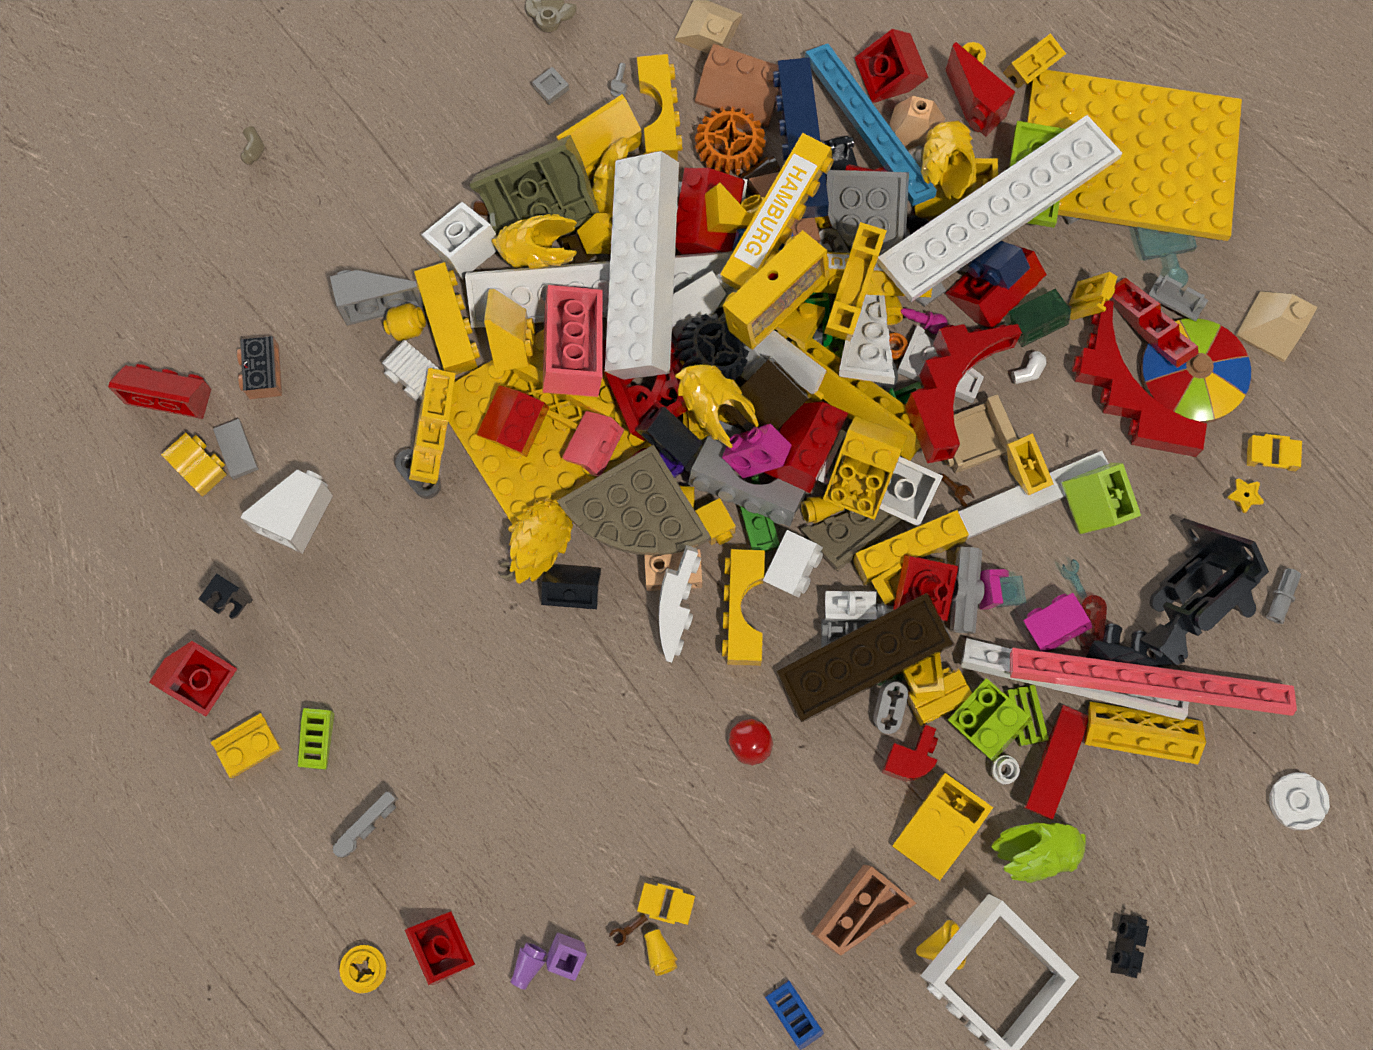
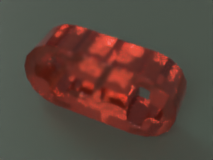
(1097, 622)

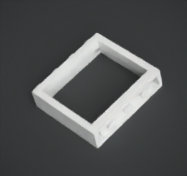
(961, 946)

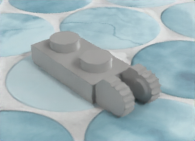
(364, 825)

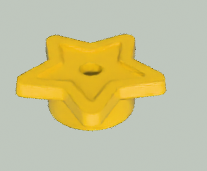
(1246, 502)

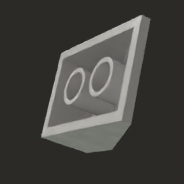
(369, 296)

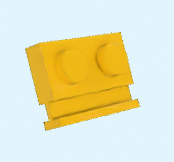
(1091, 294)
(246, 745)

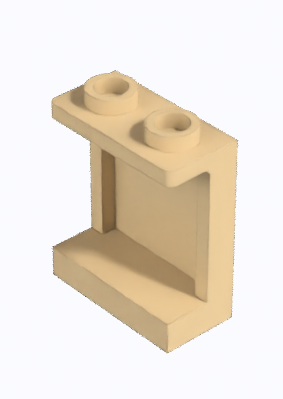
(981, 434)

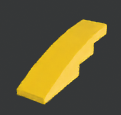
(432, 426)

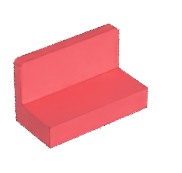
(594, 442)

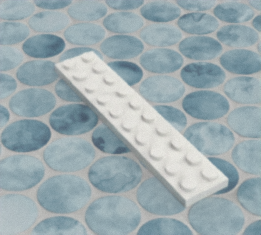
(998, 208)
(530, 286)

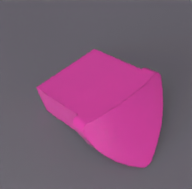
(992, 587)

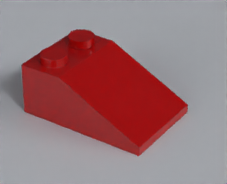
(978, 90)

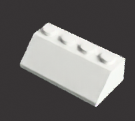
(908, 491)

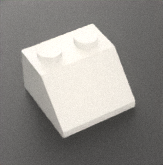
(462, 239)

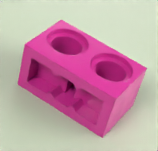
(757, 451)

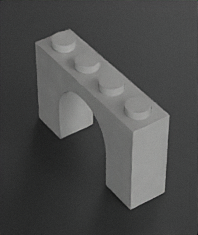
(714, 475)

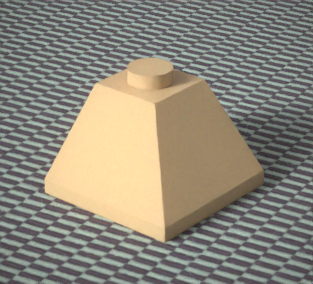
(708, 25)
(1276, 323)

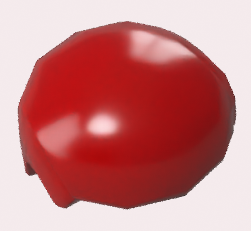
(751, 742)

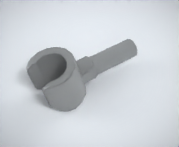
(617, 85)

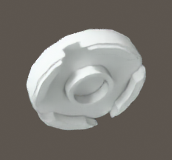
(1299, 801)

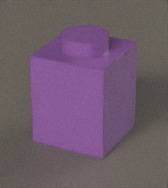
(566, 956)

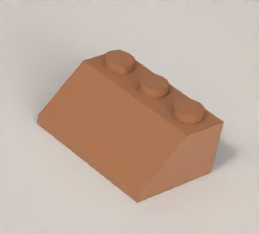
(740, 82)

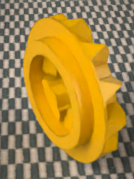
(350, 975)

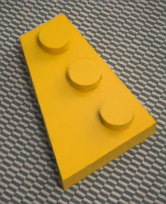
(802, 324)
(926, 678)

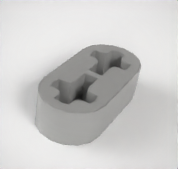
(884, 704)

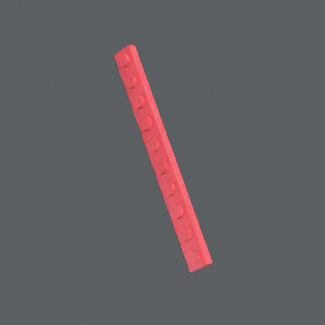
(1152, 681)

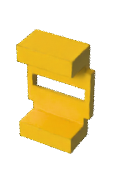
(1260, 451)
(652, 901)

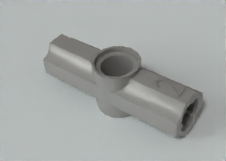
(967, 590)

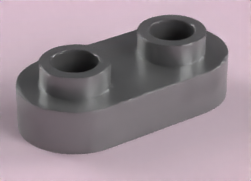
(401, 461)

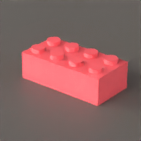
(572, 341)

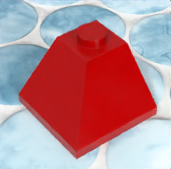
(193, 677)

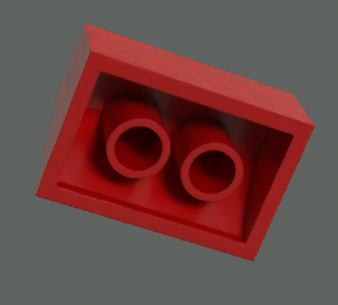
(691, 221)
(990, 303)
(161, 390)
(812, 436)

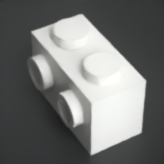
(793, 564)

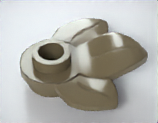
(550, 13)

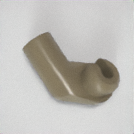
(254, 147)

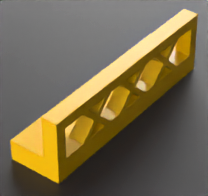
(534, 377)
(1145, 736)

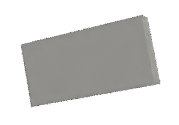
(235, 449)

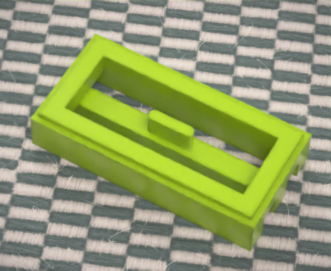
(1037, 713)

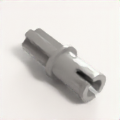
(1284, 596)

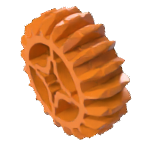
(731, 120)

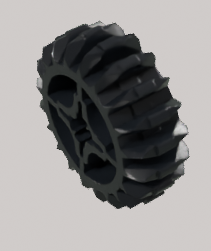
(715, 347)

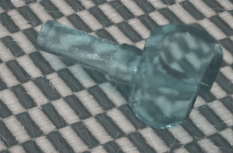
(1074, 577)

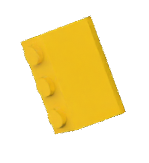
(601, 130)
(508, 332)

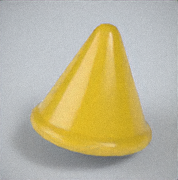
(937, 941)

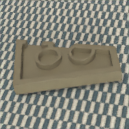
(848, 534)

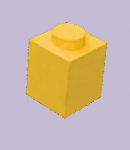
(717, 522)

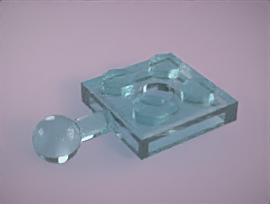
(1156, 245)

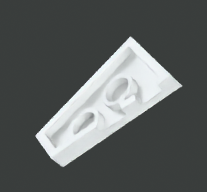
(922, 349)

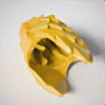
(949, 158)
(605, 175)
(531, 240)
(705, 391)
(538, 539)

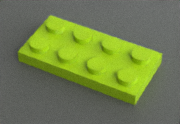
(1026, 140)

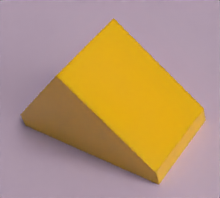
(724, 211)
(1028, 464)

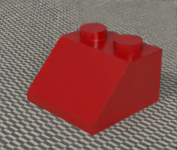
(891, 66)
(513, 420)

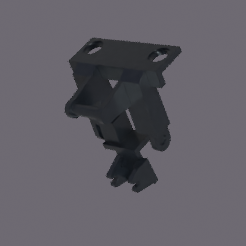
(1206, 559)

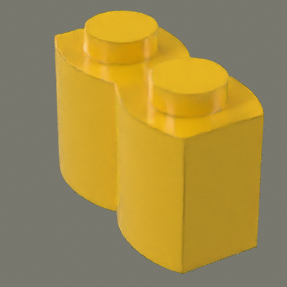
(194, 464)

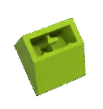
(1101, 498)
(990, 719)

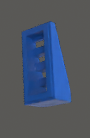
(809, 1037)

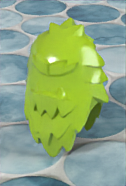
(1040, 850)

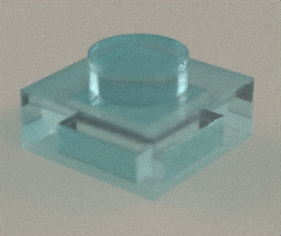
(1012, 591)

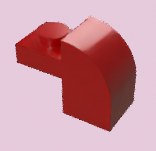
(912, 764)

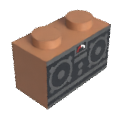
(260, 367)

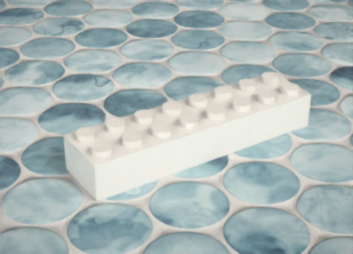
(642, 266)

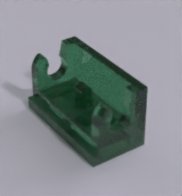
(1040, 317)

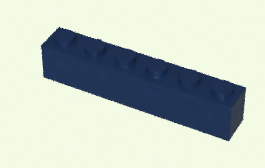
(799, 117)

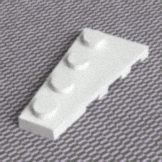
(869, 351)

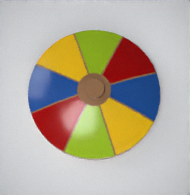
(1207, 384)

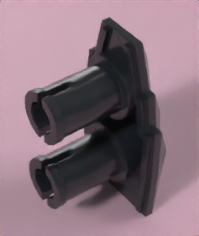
(1111, 650)

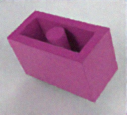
(1057, 622)

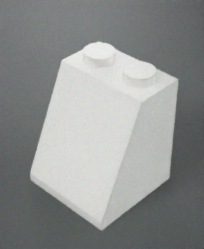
(290, 510)

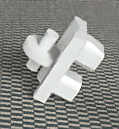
(850, 605)

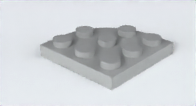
(868, 198)

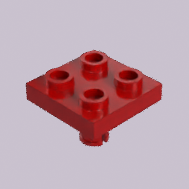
(930, 577)

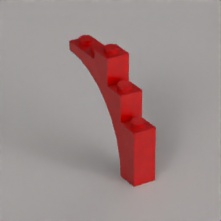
(1122, 396)
(932, 406)

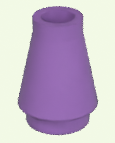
(528, 964)

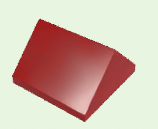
(439, 948)

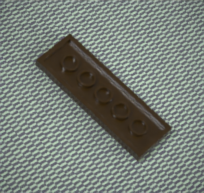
(865, 657)

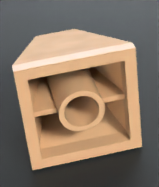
(914, 119)

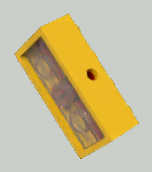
(776, 289)

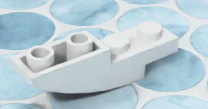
(673, 613)

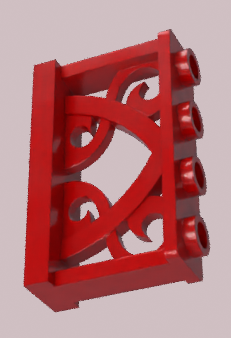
(635, 411)

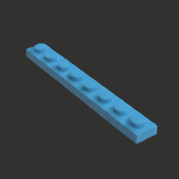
(868, 121)

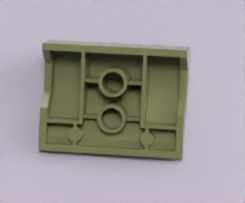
(538, 184)

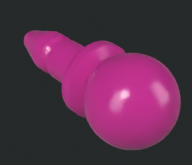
(928, 320)

